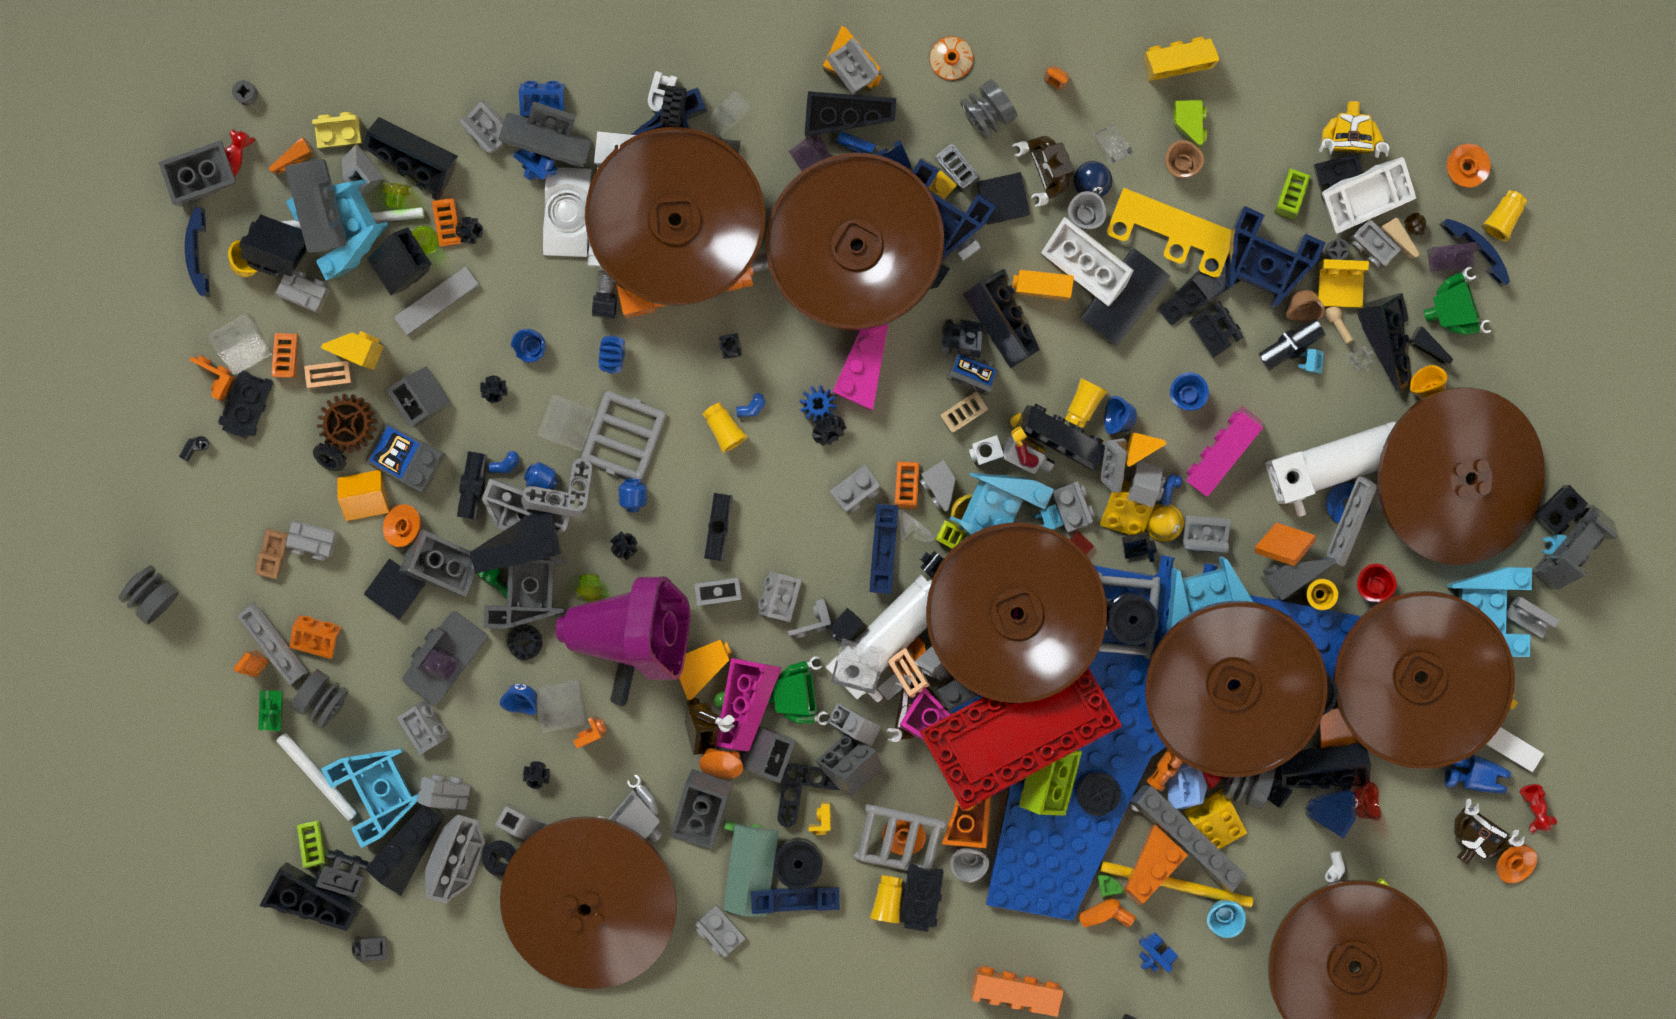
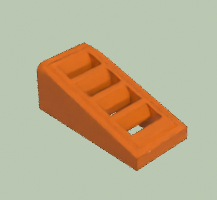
(1056, 77)
(295, 154)
(437, 216)
(292, 372)
(907, 504)
(251, 663)

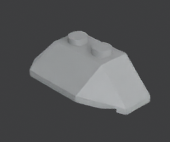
(506, 508)
(454, 859)

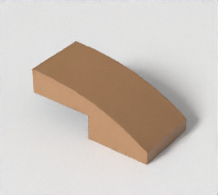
(272, 553)

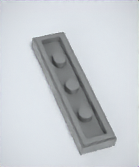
(436, 301)
(1351, 520)
(272, 644)

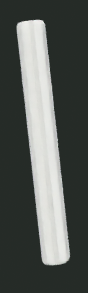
(316, 776)

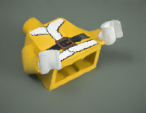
(1353, 133)

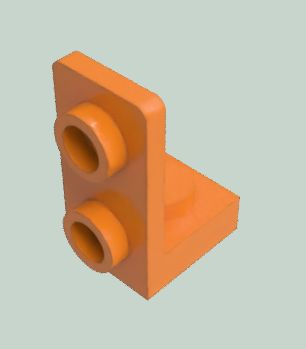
(220, 386)

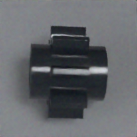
(469, 230)
(493, 389)
(624, 545)
(931, 563)
(536, 774)

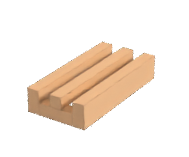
(346, 372)
(918, 687)

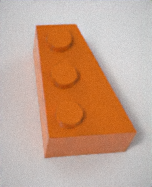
(1153, 866)

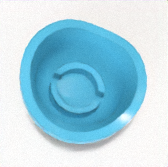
(1226, 918)

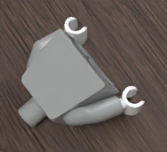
(639, 812)

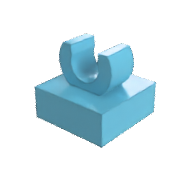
(1314, 361)
(1051, 517)
(1555, 541)

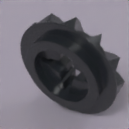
(827, 425)
(324, 451)
(531, 634)
(489, 859)

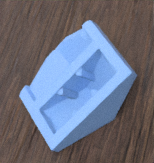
(1186, 787)

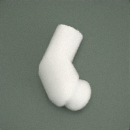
(1337, 868)

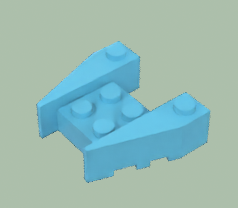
(358, 227)
(999, 499)
(1203, 590)
(1489, 594)
(379, 787)

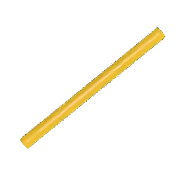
(1183, 885)

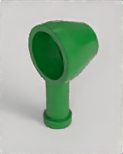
(491, 578)

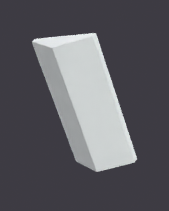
(1087, 261)

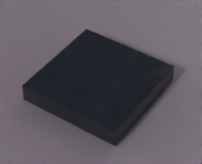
(1009, 196)
(394, 589)

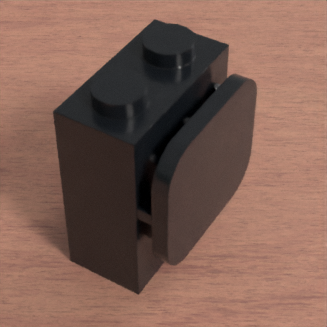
(273, 246)
(399, 261)

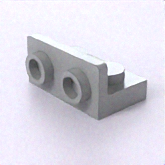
(1113, 464)
(856, 488)
(1073, 506)
(779, 596)
(1530, 616)
(423, 727)
(719, 931)

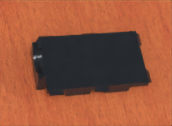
(245, 404)
(921, 898)

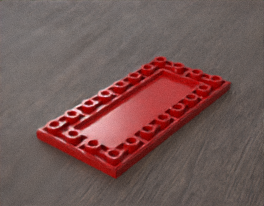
(1004, 742)

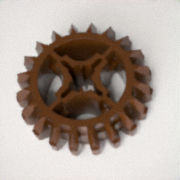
(354, 417)

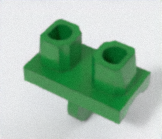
(270, 710)

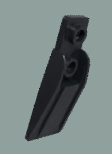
(1196, 292)

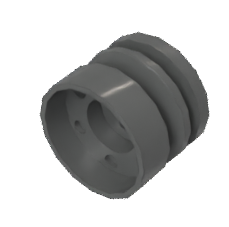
(988, 109)
(146, 592)
(319, 698)
(1255, 787)

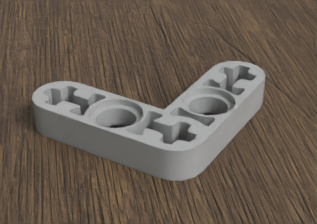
(566, 499)

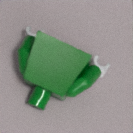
(1456, 306)
(796, 694)

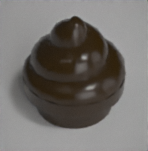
(1415, 224)

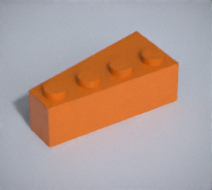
(970, 826)
(1016, 991)

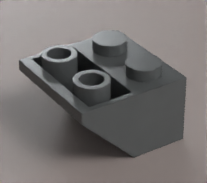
(418, 396)
(768, 754)
(850, 764)

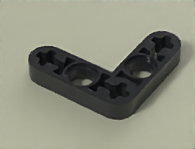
(796, 784)

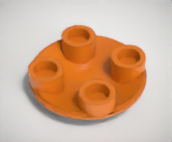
(721, 764)

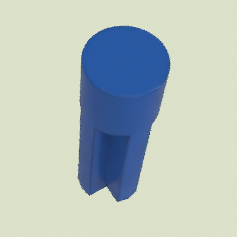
(855, 143)

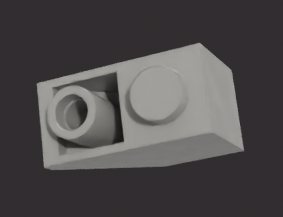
(358, 167)
(941, 483)
(932, 665)
(854, 724)
(518, 822)

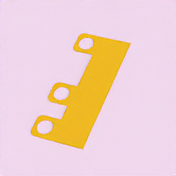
(1178, 225)

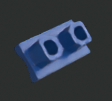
(535, 165)
(1165, 959)

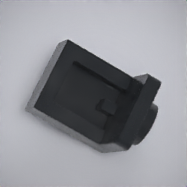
(1139, 545)
(1278, 795)

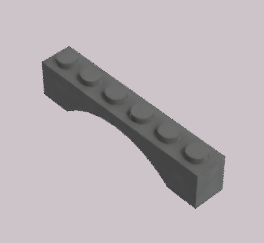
(1171, 821)

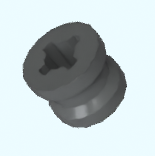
(248, 95)
(1341, 249)

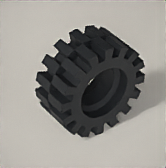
(673, 106)

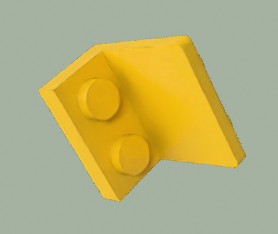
(1341, 282)
(1125, 515)
(1217, 820)

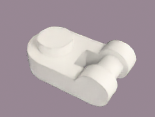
(655, 96)

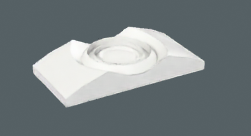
(1368, 194)
(565, 212)

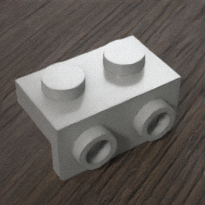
(853, 66)
(484, 126)
(1374, 244)
(1206, 534)

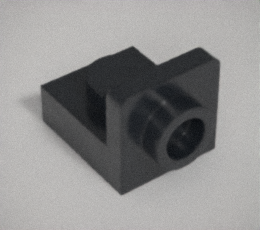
(370, 948)

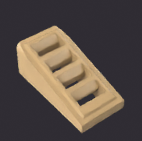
(1398, 234)
(948, 422)

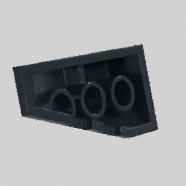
(1384, 327)
(523, 542)

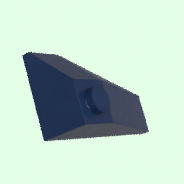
(1333, 811)

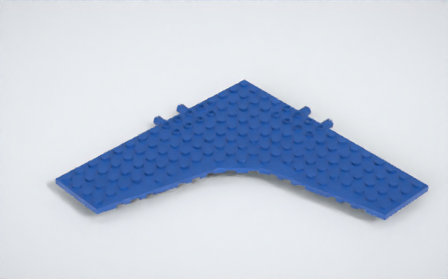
(1051, 859)

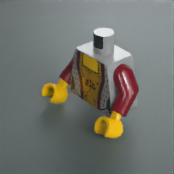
(1024, 451)

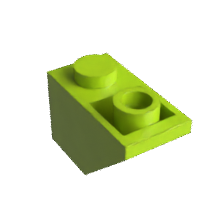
(1188, 120)

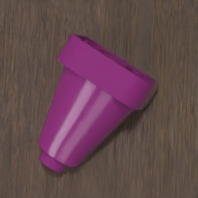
(633, 628)

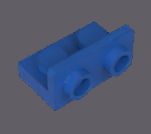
(548, 94)

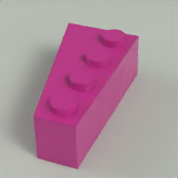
(862, 368)
(1224, 451)
(745, 700)
(923, 713)

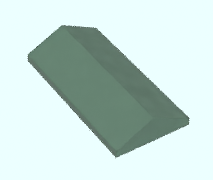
(749, 867)

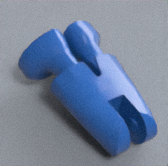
(1481, 775)

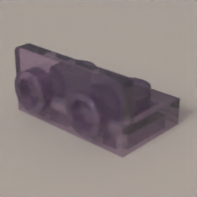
(809, 151)
(1451, 256)

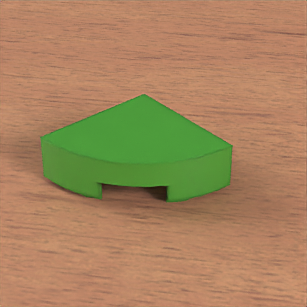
(1109, 885)

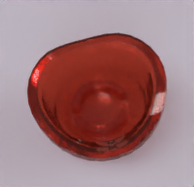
(1367, 802)

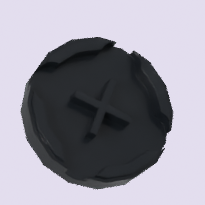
(1098, 793)

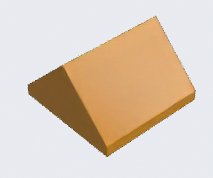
(1141, 446)
(362, 495)

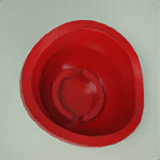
(1376, 583)

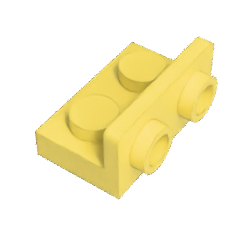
(337, 131)

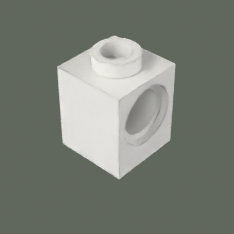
(993, 443)

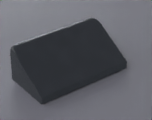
(622, 684)

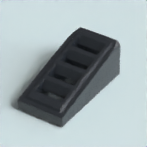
(1426, 343)

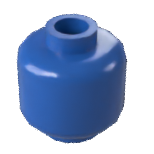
(541, 476)
(632, 495)

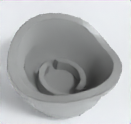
(1087, 210)
(969, 863)

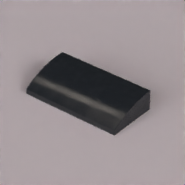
(1117, 319)

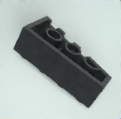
(411, 156)
(1002, 318)
(1061, 437)
(1327, 767)
(401, 856)

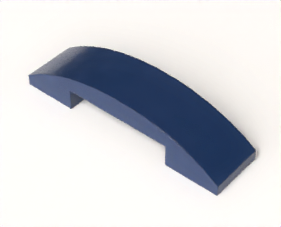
(196, 224)
(1497, 269)
(883, 549)
(794, 900)

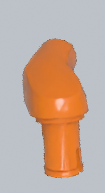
(1104, 911)

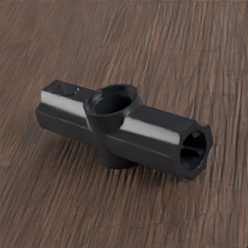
(1292, 344)
(730, 346)
(472, 485)
(717, 541)

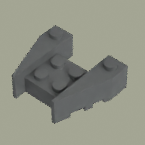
(1562, 566)
(527, 596)

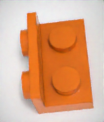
(314, 636)
(589, 735)

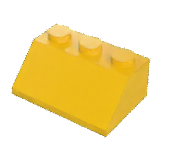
(1180, 58)
(357, 348)

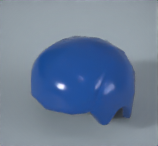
(528, 345)

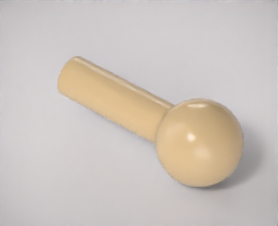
(1333, 315)

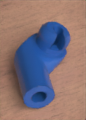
(753, 408)
(506, 465)
(1172, 481)

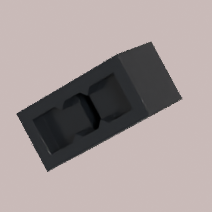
(1557, 505)
(845, 625)

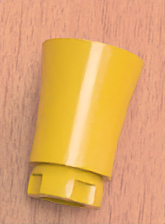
(1505, 216)
(1084, 403)
(724, 427)
(1328, 596)
(887, 900)

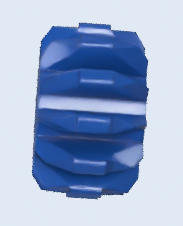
(611, 354)
(825, 403)

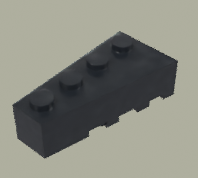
(844, 111)
(295, 893)

